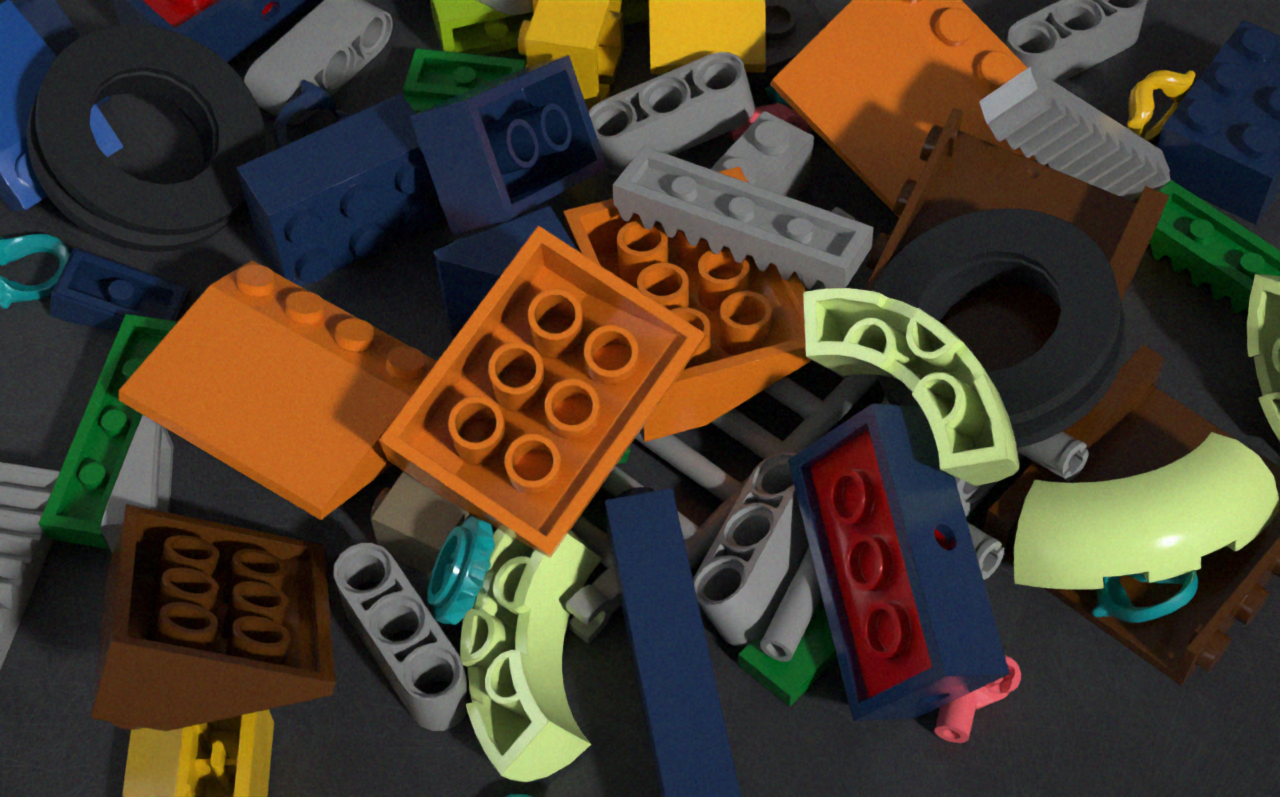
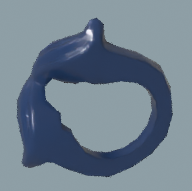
(309, 99)

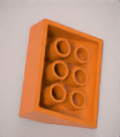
(889, 75)
(747, 314)
(280, 387)
(540, 393)

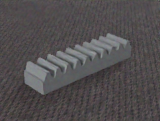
(1073, 136)
(742, 218)
(22, 542)

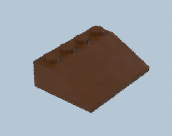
(209, 623)

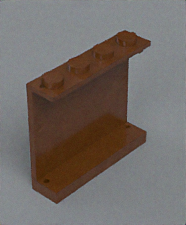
(973, 175)
(1125, 436)

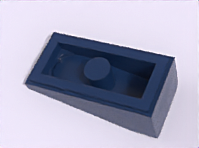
(102, 291)

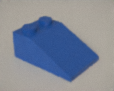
(22, 70)

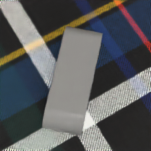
(1075, 35)
(323, 49)
(674, 110)
(753, 554)
(407, 663)

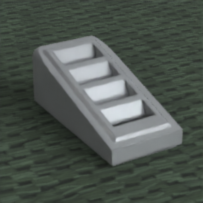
(143, 478)

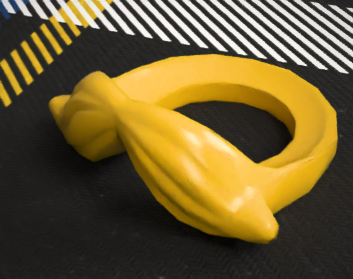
(1142, 103)

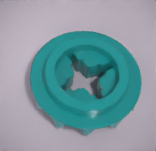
(460, 570)

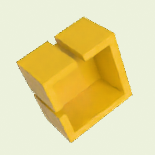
(586, 32)

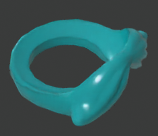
(19, 247)
(1115, 603)

